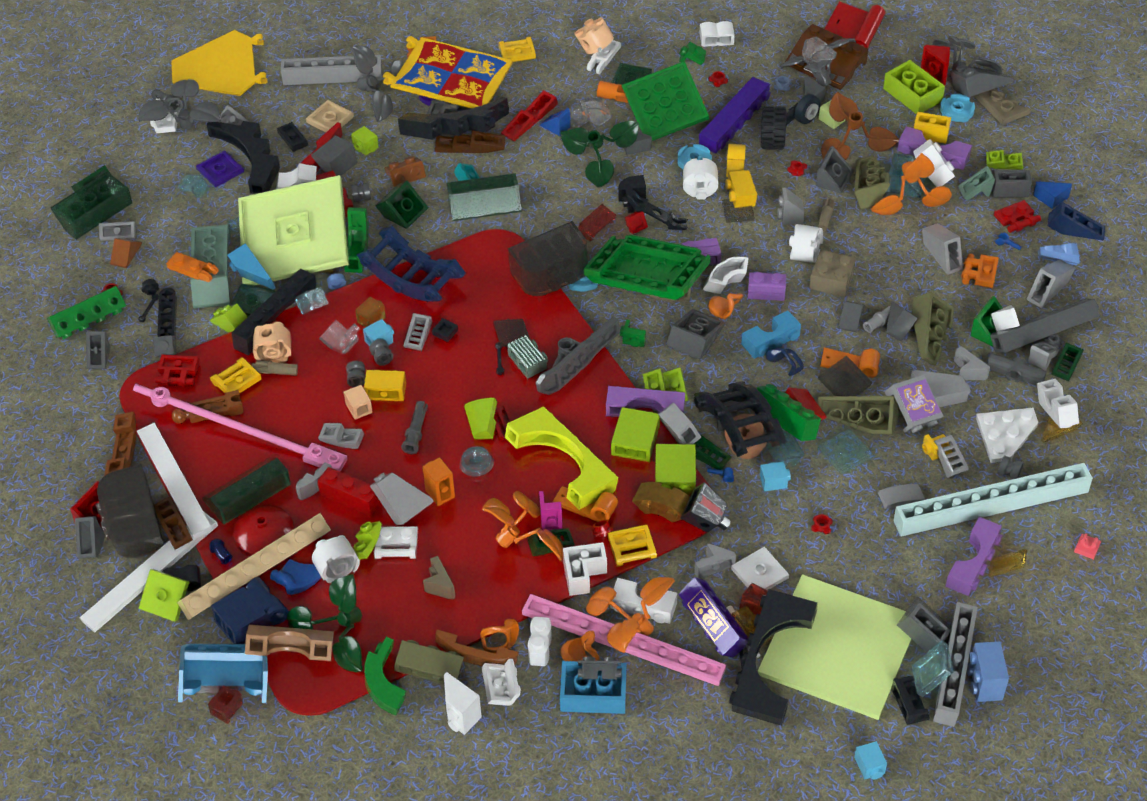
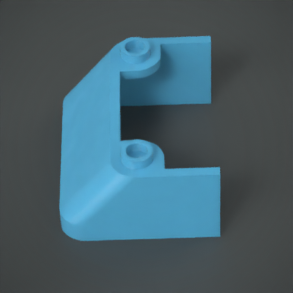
(221, 666)

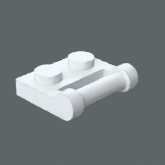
(397, 538)

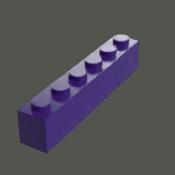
(734, 114)

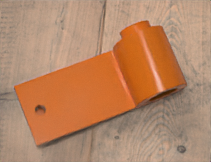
(867, 362)
(597, 511)

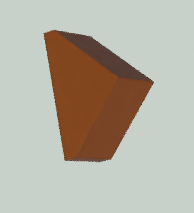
(124, 251)

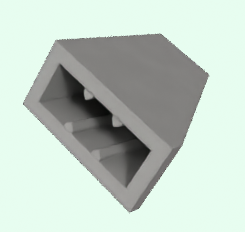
(944, 247)
(1049, 282)
(946, 388)
(399, 497)

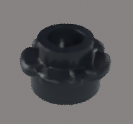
(150, 287)

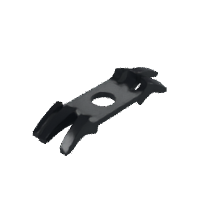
(643, 205)

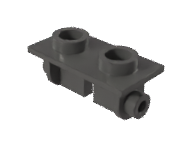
(591, 667)

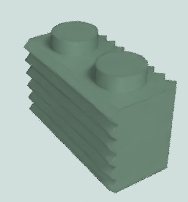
(527, 356)

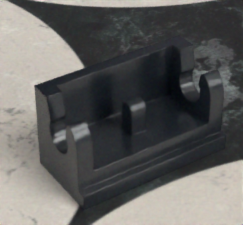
(909, 700)

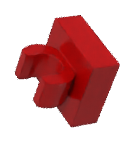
(636, 222)

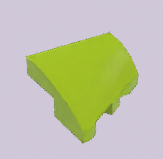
(481, 417)

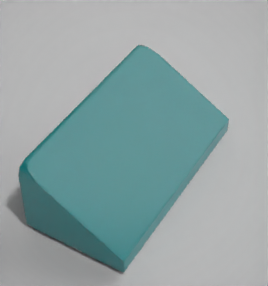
(465, 172)

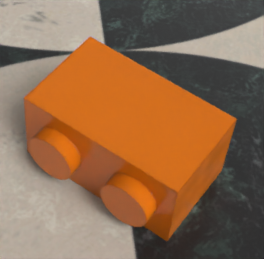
(438, 481)

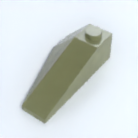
(931, 324)
(866, 413)

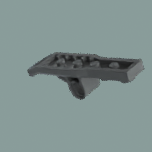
(576, 356)

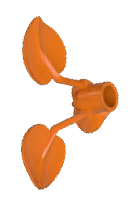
(913, 171)
(510, 532)
(622, 633)

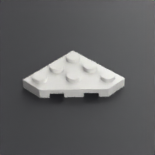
(1006, 431)

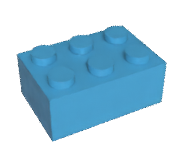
(591, 694)

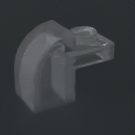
(817, 50)
(590, 109)
(340, 338)

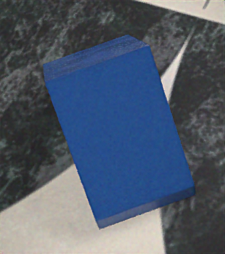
(558, 122)
(1052, 192)

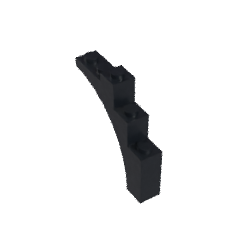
(453, 123)
(248, 140)

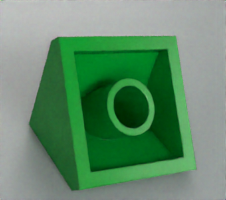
(983, 322)

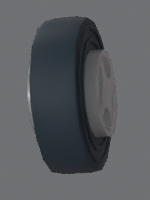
(807, 109)

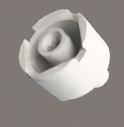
(700, 178)
(806, 243)
(335, 558)

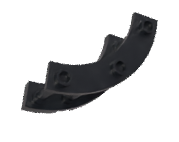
(747, 397)

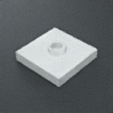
(760, 569)

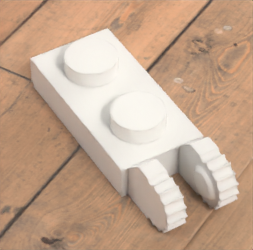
(603, 56)

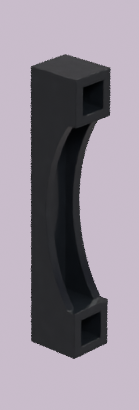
(265, 314)

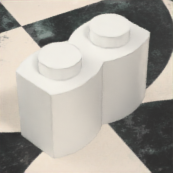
(716, 33)
(539, 641)

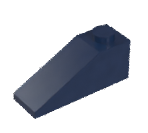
(1074, 223)

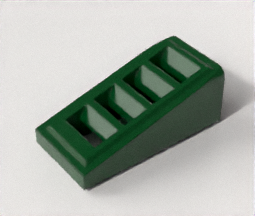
(1073, 351)
(712, 448)
(538, 547)

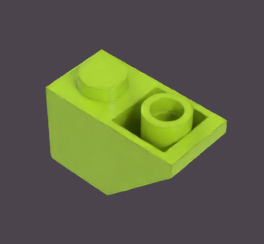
(228, 317)

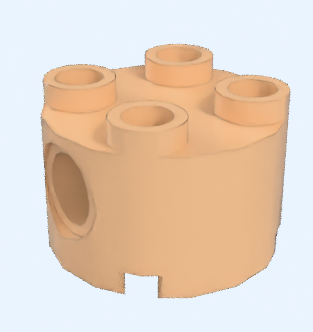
(594, 35)
(272, 343)

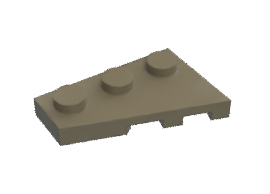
(1001, 107)

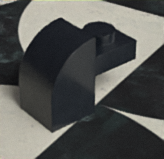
(627, 186)

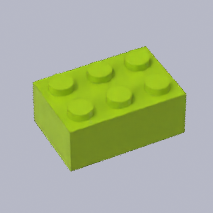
(913, 87)

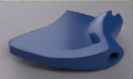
(296, 576)

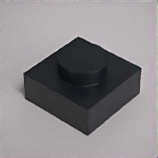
(445, 330)

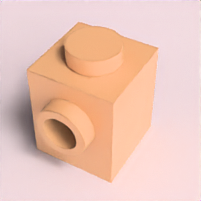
(358, 402)

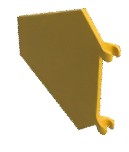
(221, 64)

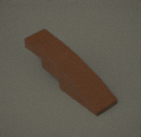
(475, 143)
(172, 523)

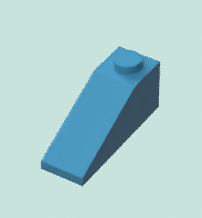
(249, 267)

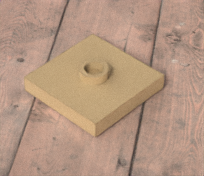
(328, 115)

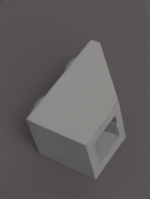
(791, 208)
(679, 425)

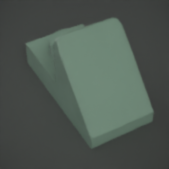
(979, 182)

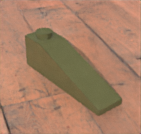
(870, 182)

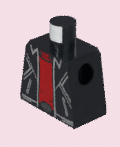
(705, 509)

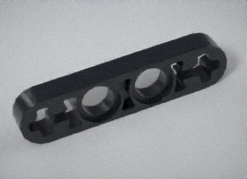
(169, 316)

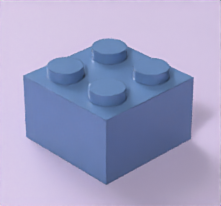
(988, 671)

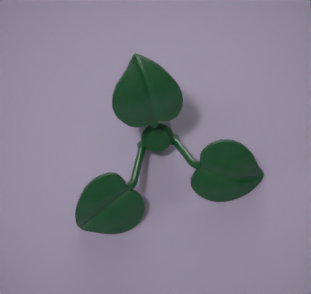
(600, 171)
(342, 594)

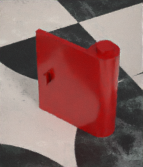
(856, 22)

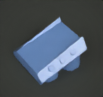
(1065, 252)

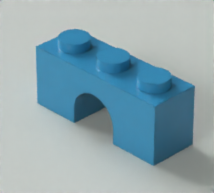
(784, 328)

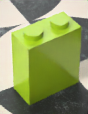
(635, 434)
(676, 466)

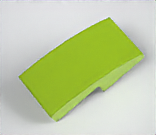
(998, 160)
(367, 539)

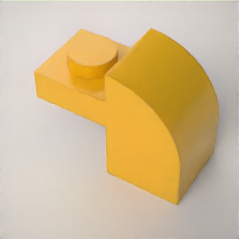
(735, 158)

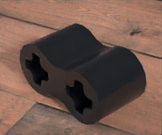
(189, 573)

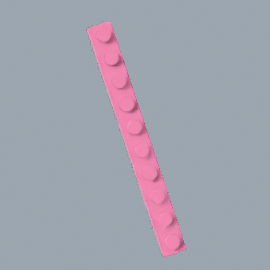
(639, 646)

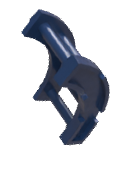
(424, 291)

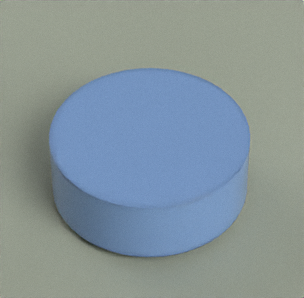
(336, 281)

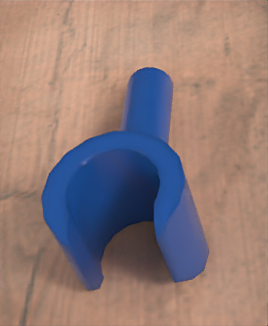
(1004, 238)
(727, 473)

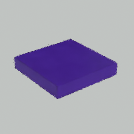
(220, 168)

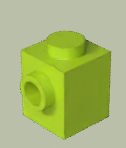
(365, 140)

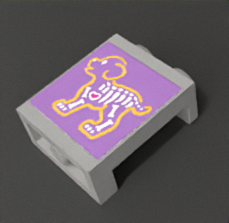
(916, 403)

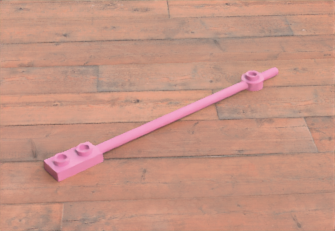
(314, 455)

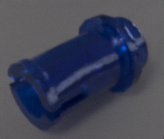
(217, 547)

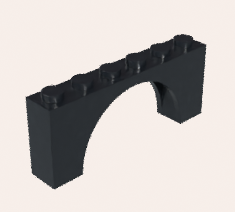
(778, 613)

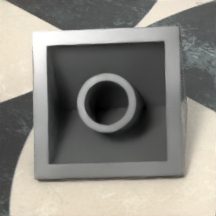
(336, 156)
(833, 172)

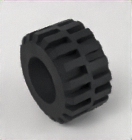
(773, 127)

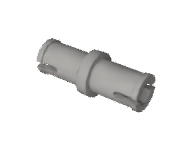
(877, 320)

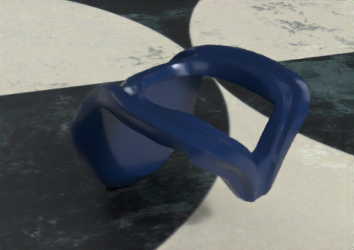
(777, 354)

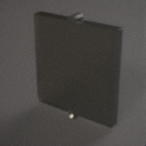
(737, 214)
(509, 330)

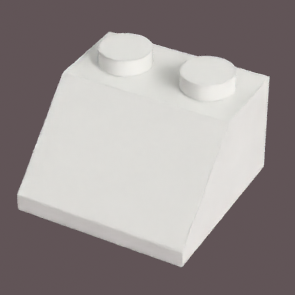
(461, 705)

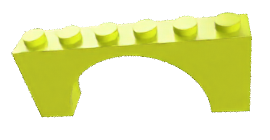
(544, 429)

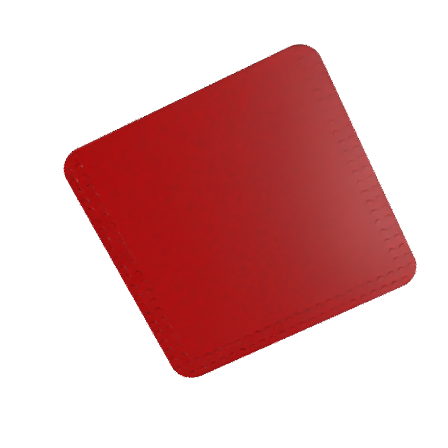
(486, 577)

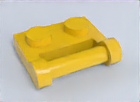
(517, 50)
(236, 381)
(631, 539)

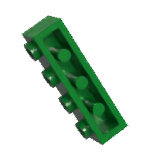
(85, 312)
(791, 414)

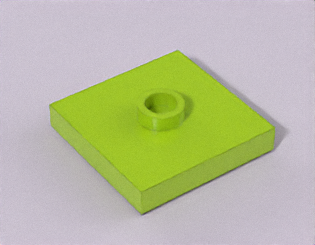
(163, 594)

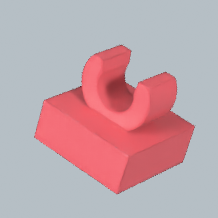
(1087, 546)

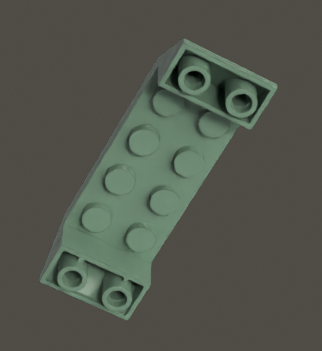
(211, 246)

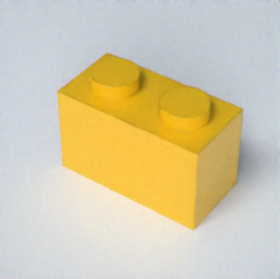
(933, 126)
(741, 188)
(385, 385)

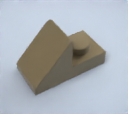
(439, 582)

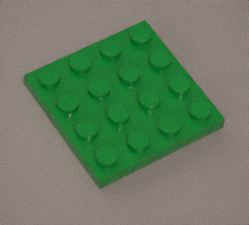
(665, 101)

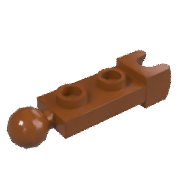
(222, 405)

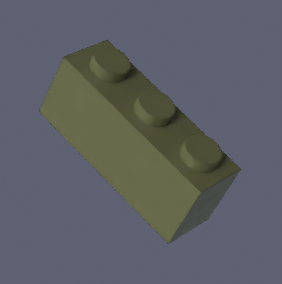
(427, 662)

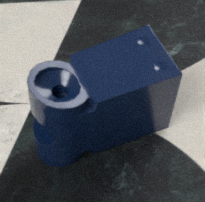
(248, 607)

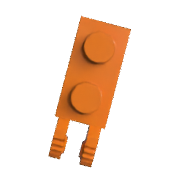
(192, 267)

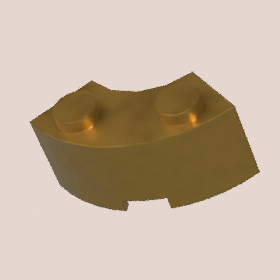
(661, 501)

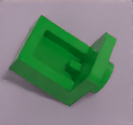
(692, 52)
(633, 336)

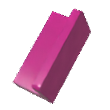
(550, 514)

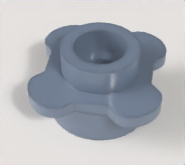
(782, 83)

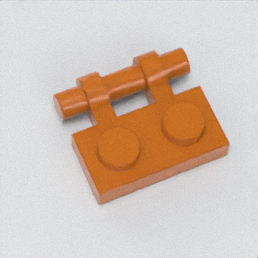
(986, 270)

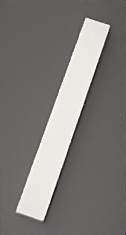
(174, 481)
(136, 581)

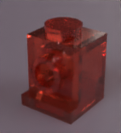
(224, 697)

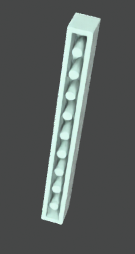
(992, 499)

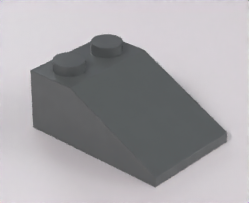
(974, 80)
(694, 333)

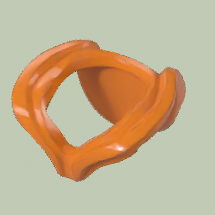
(722, 307)
(510, 629)
(575, 648)

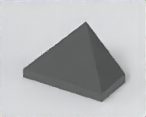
(88, 537)

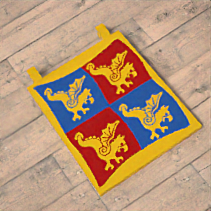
(449, 73)

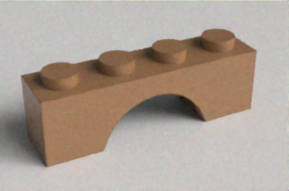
(270, 639)

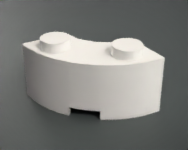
(943, 169)
(300, 175)
(726, 272)

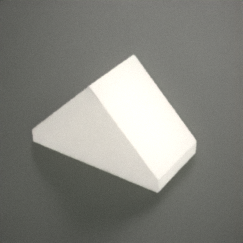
(1005, 318)

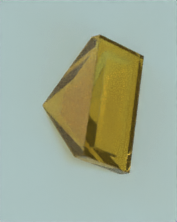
(1053, 431)
(1008, 563)

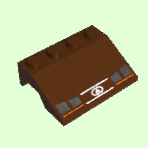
(843, 66)

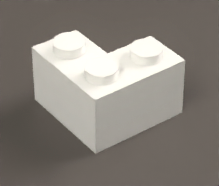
(581, 563)

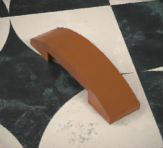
(124, 444)
(472, 655)

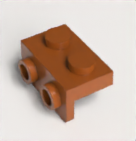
(408, 170)

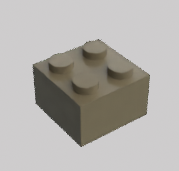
(832, 273)

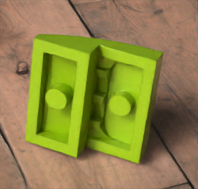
(667, 381)

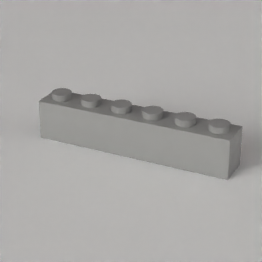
(324, 70)
(959, 646)

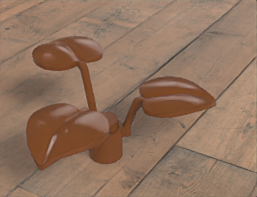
(845, 108)

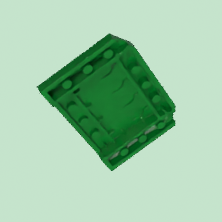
(647, 266)

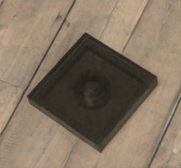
(845, 379)

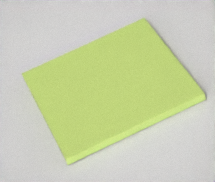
(295, 228)
(845, 655)

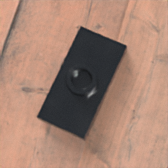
(292, 136)

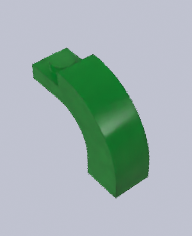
(357, 238)
(379, 688)

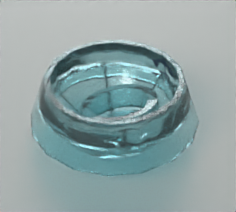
(476, 461)

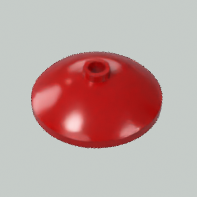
(253, 535)

